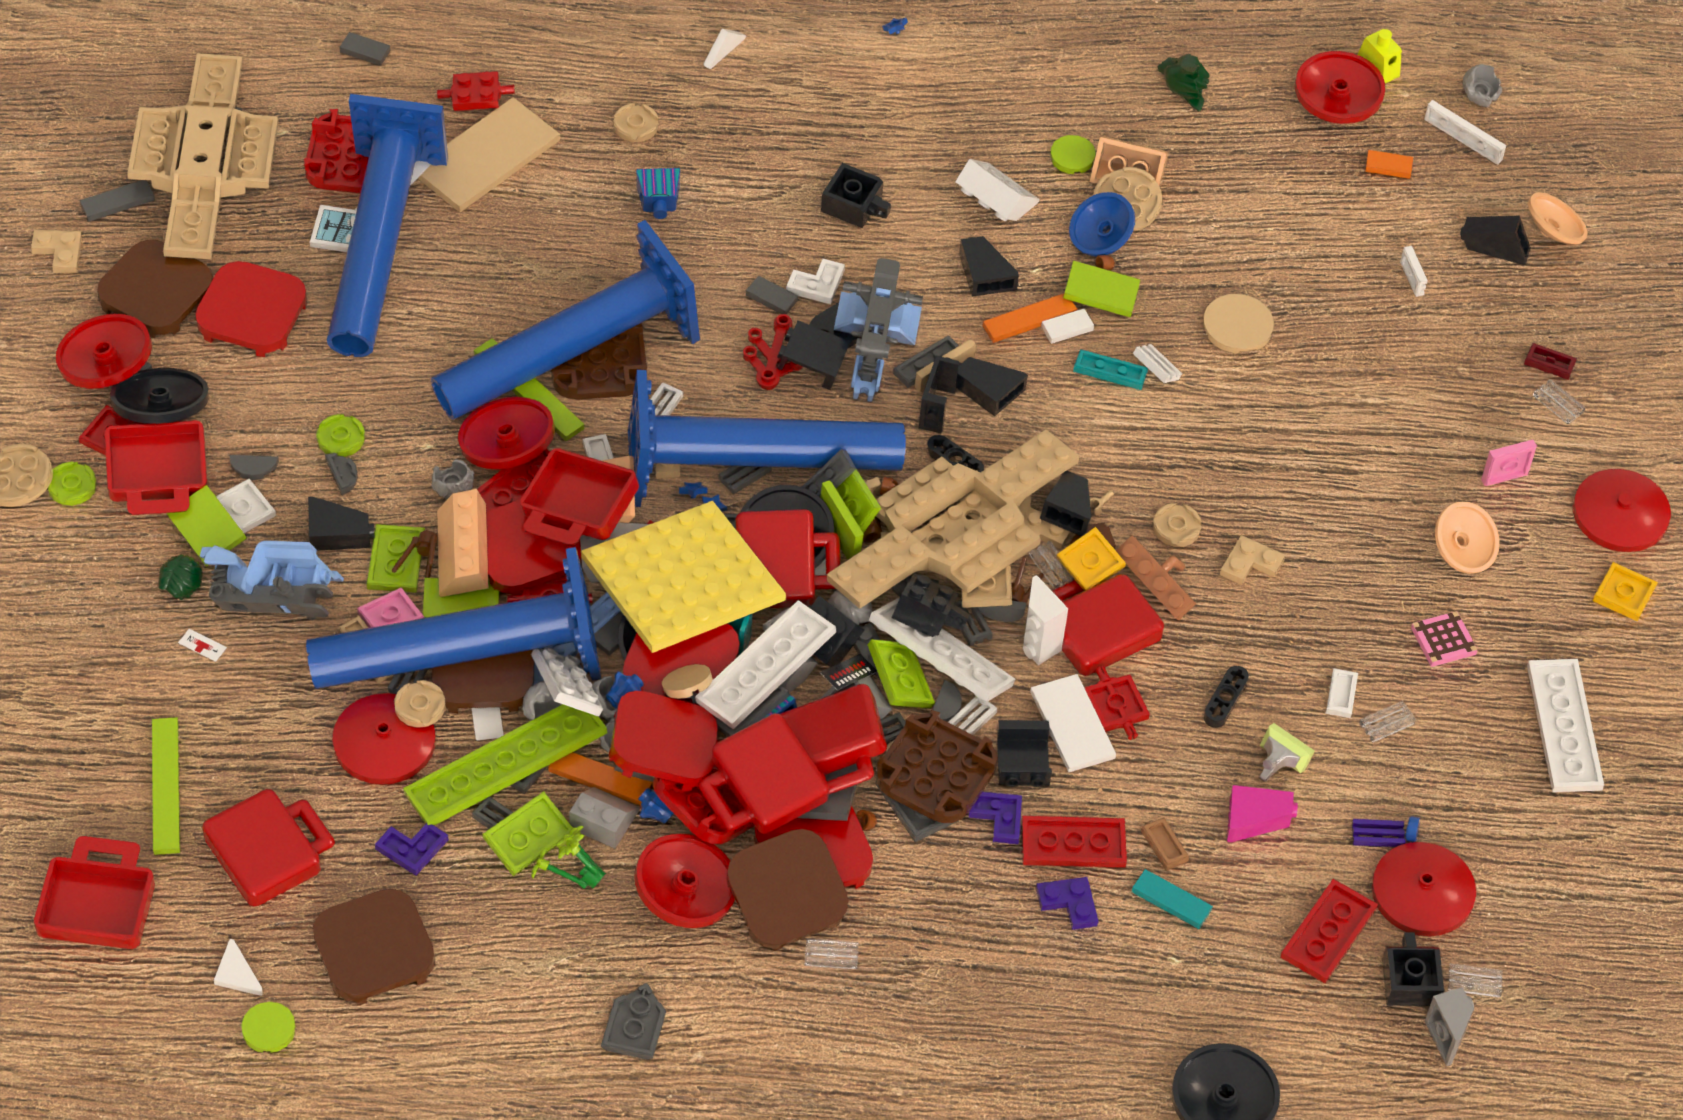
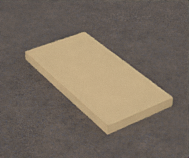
(489, 154)

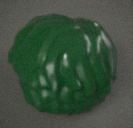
(180, 576)

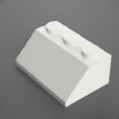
(995, 190)
(1044, 623)

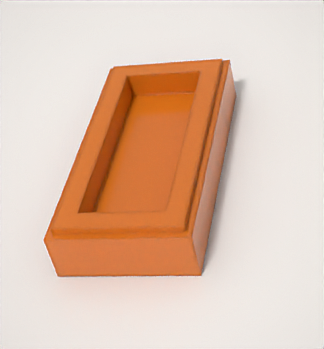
(1389, 164)

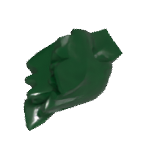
(1186, 78)

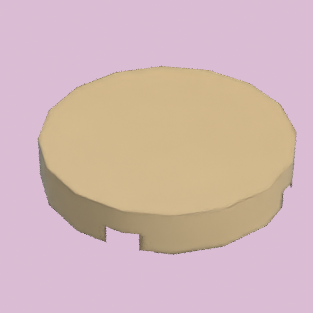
(635, 122)
(1177, 525)
(687, 679)
(420, 704)

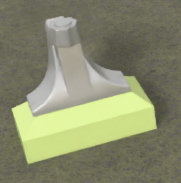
(1283, 751)

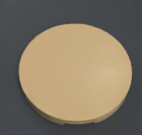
(1138, 188)
(1238, 323)
(23, 474)

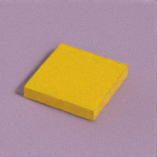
(1091, 559)
(1625, 591)

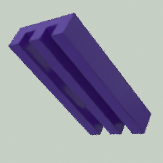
(1378, 829)

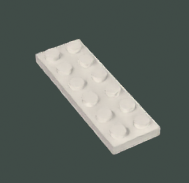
(947, 655)
(765, 664)
(1565, 725)

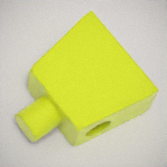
(1383, 53)

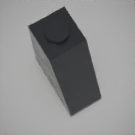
(1497, 237)
(986, 268)
(990, 384)
(1069, 504)
(337, 526)

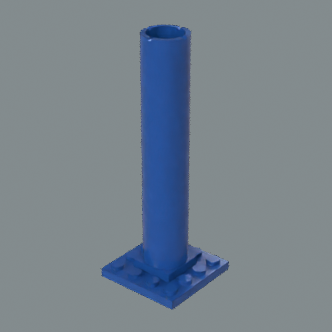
(393, 138)
(654, 289)
(753, 440)
(461, 636)

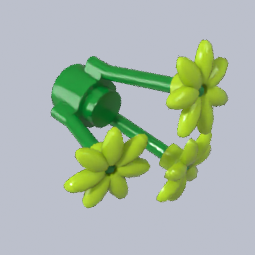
(590, 874)

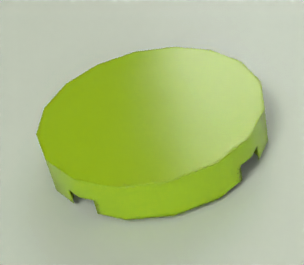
(1073, 154)
(340, 435)
(72, 483)
(268, 1027)

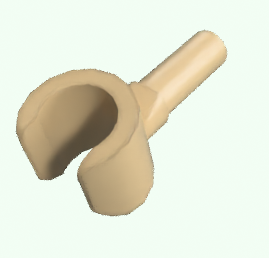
(1100, 501)

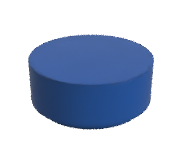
(1412, 829)

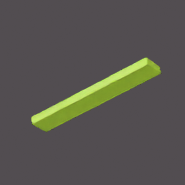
(565, 422)
(165, 786)

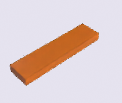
(1027, 318)
(599, 775)

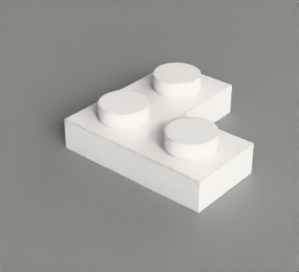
(819, 286)

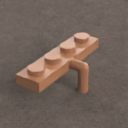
(1157, 577)

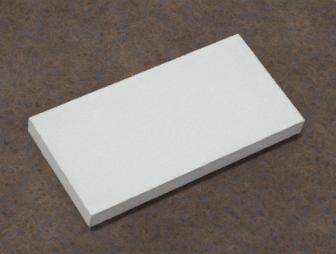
(566, 680)
(1073, 723)

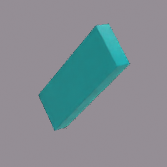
(1110, 369)
(1172, 899)

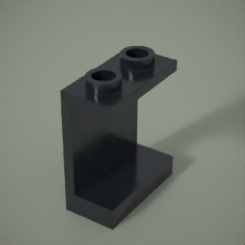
(814, 351)
(933, 406)
(1023, 753)

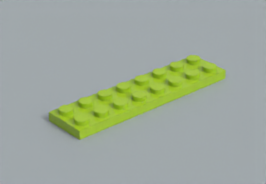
(503, 762)

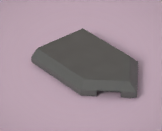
(634, 1024)

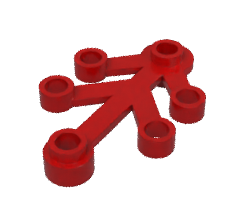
(769, 376)

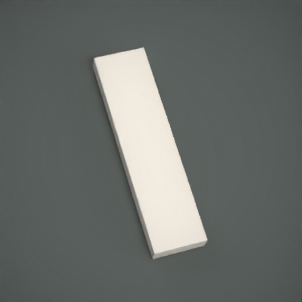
(1465, 132)

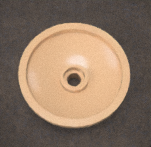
(1556, 219)
(1476, 537)

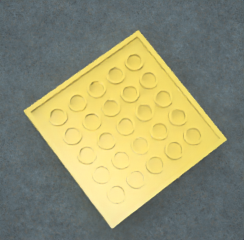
(683, 576)

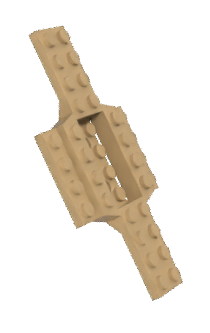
(172, 138)
(970, 548)

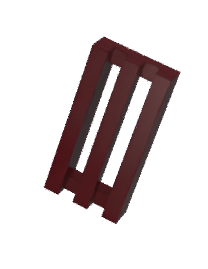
(1550, 363)

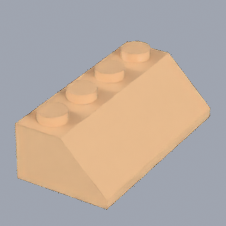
(462, 544)

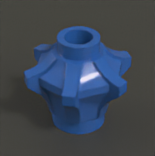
(621, 686)
(653, 807)

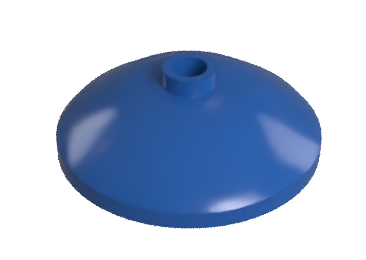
(1096, 217)

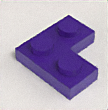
(1004, 810)
(415, 852)
(1069, 894)

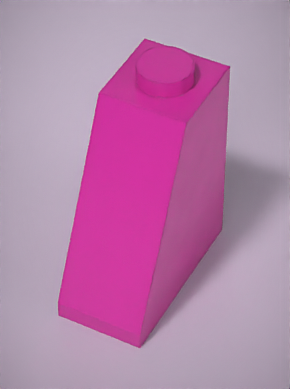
(1258, 811)

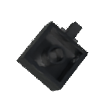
(854, 196)
(929, 606)
(846, 634)
(1412, 973)

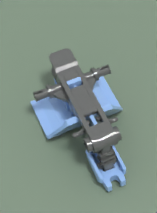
(879, 317)
(278, 580)

